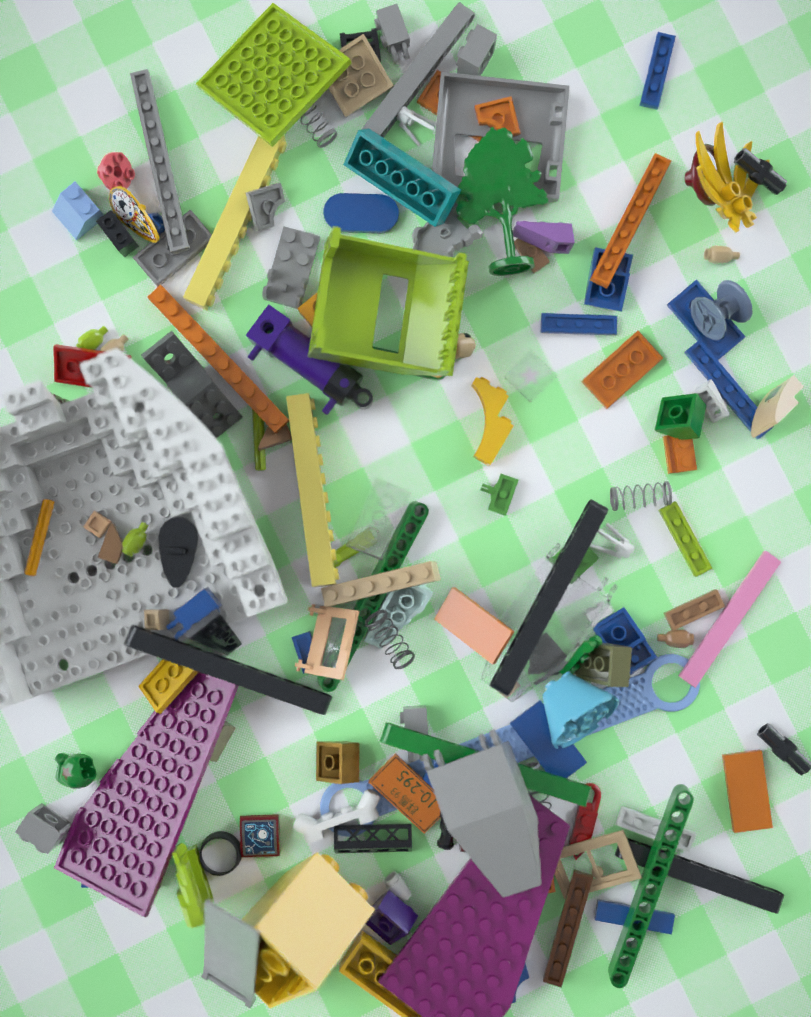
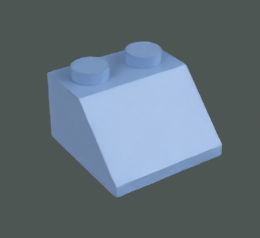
(76, 211)

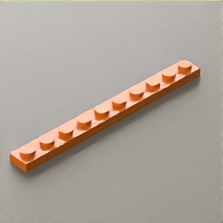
(218, 359)

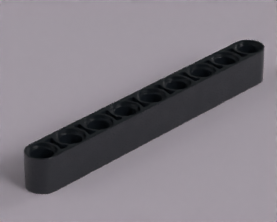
(712, 879)

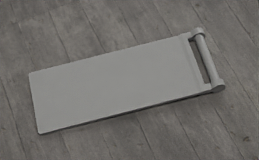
(230, 953)

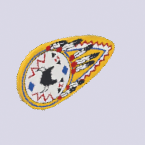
(132, 213)

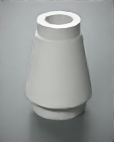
(397, 885)

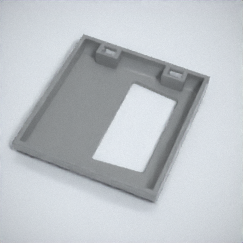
(535, 111)

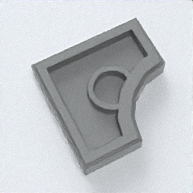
(263, 205)

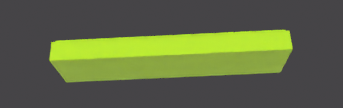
(685, 539)

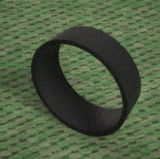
(221, 835)

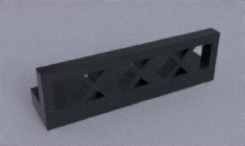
(369, 845)

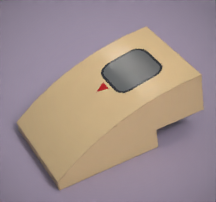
(775, 405)

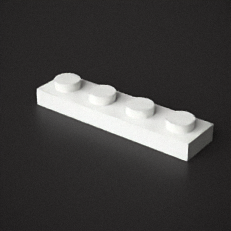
(648, 826)

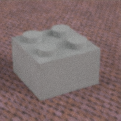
(477, 51)
(43, 828)

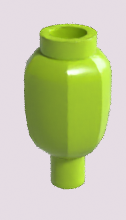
(92, 338)
(135, 540)

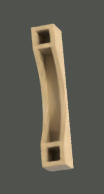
(381, 583)

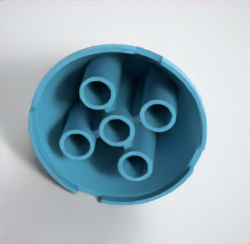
(575, 708)

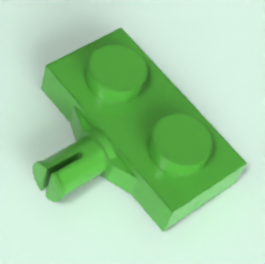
(501, 493)

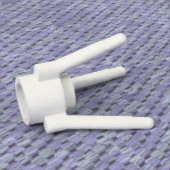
(408, 117)
(623, 548)

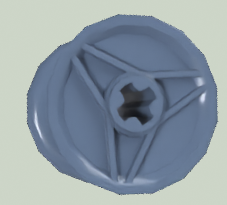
(731, 303)

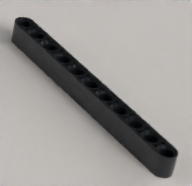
(548, 597)
(227, 669)

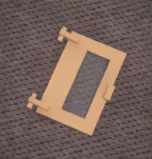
(330, 642)

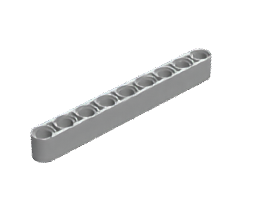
(420, 69)

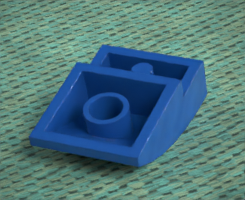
(614, 295)
(623, 631)

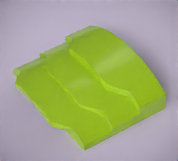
(193, 885)

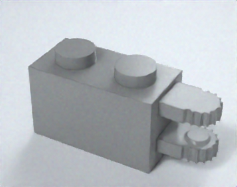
(393, 31)
(415, 719)

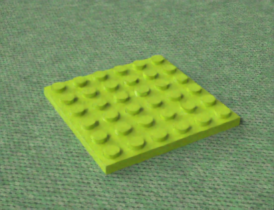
(273, 74)

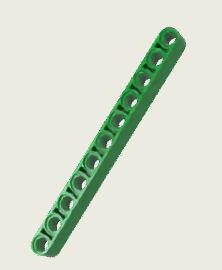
(399, 556)
(533, 778)
(650, 895)

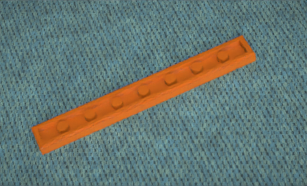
(630, 220)

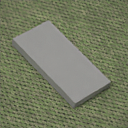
(158, 260)

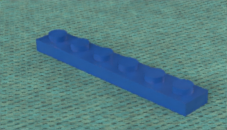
(726, 385)

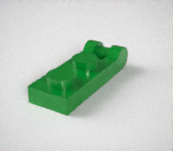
(582, 654)

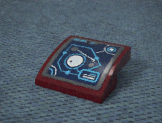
(259, 835)

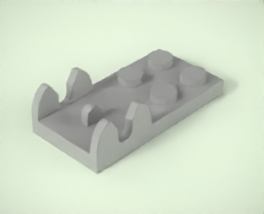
(291, 268)

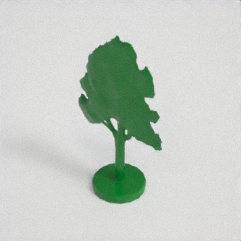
(498, 174)

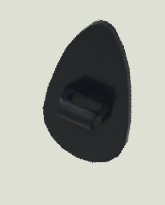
(177, 549)

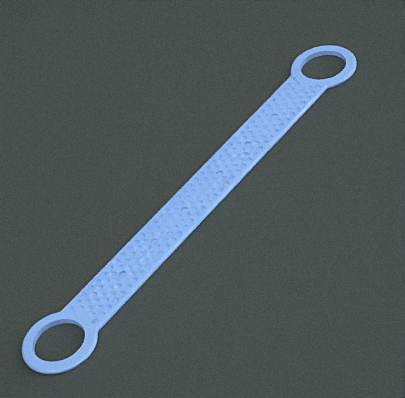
(633, 702)

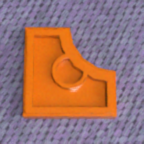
(499, 115)

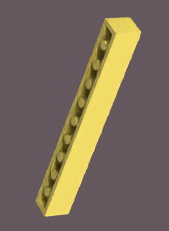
(232, 224)
(311, 491)

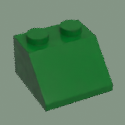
(681, 416)

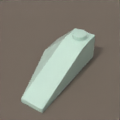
(401, 608)

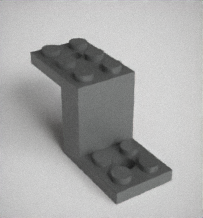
(191, 384)

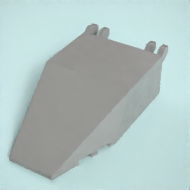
(490, 814)

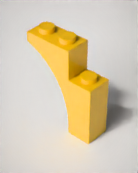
(495, 428)

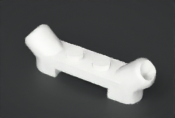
(314, 829)

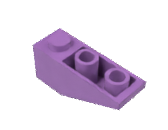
(545, 235)

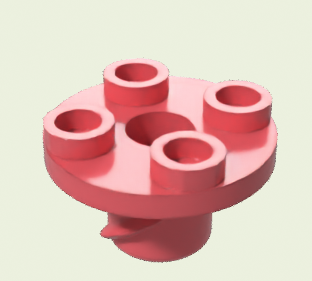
(115, 170)

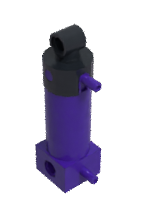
(291, 347)

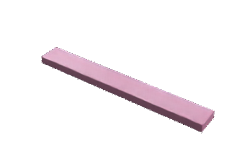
(729, 619)

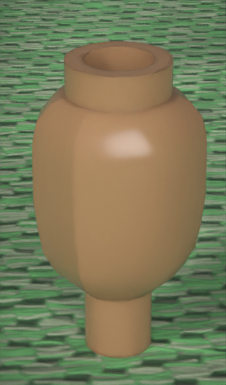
(677, 638)

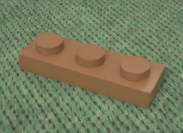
(694, 609)

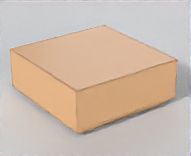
(97, 524)

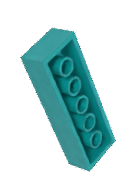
(401, 177)

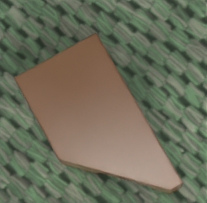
(271, 439)
(112, 545)

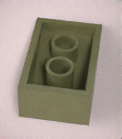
(607, 665)

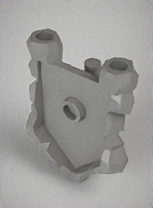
(445, 237)

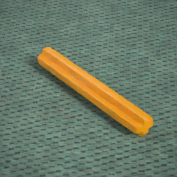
(39, 537)

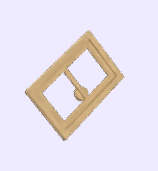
(600, 881)

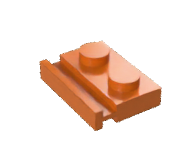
(679, 455)

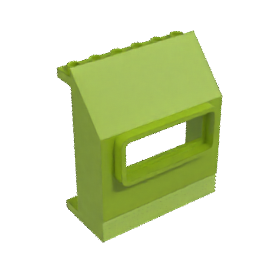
(350, 302)

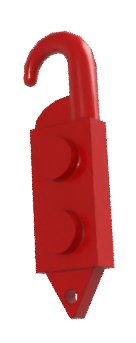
(586, 819)

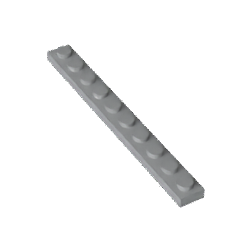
(159, 161)

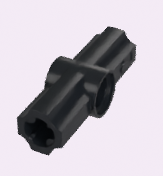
(760, 171)
(784, 749)

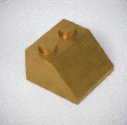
(337, 762)

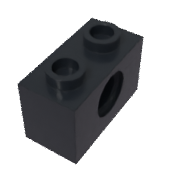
(117, 233)

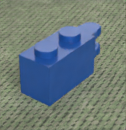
(194, 610)

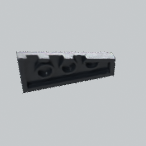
(214, 633)

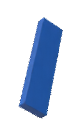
(657, 70)
(578, 324)
(617, 912)

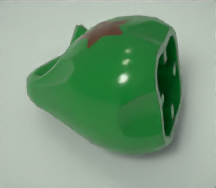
(75, 770)

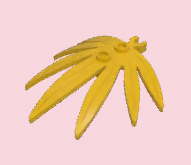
(730, 194)

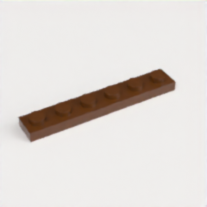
(567, 928)

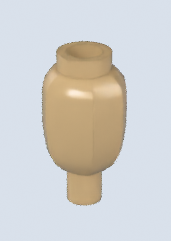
(720, 254)
(115, 343)

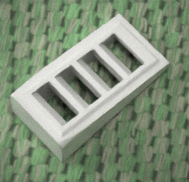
(716, 398)

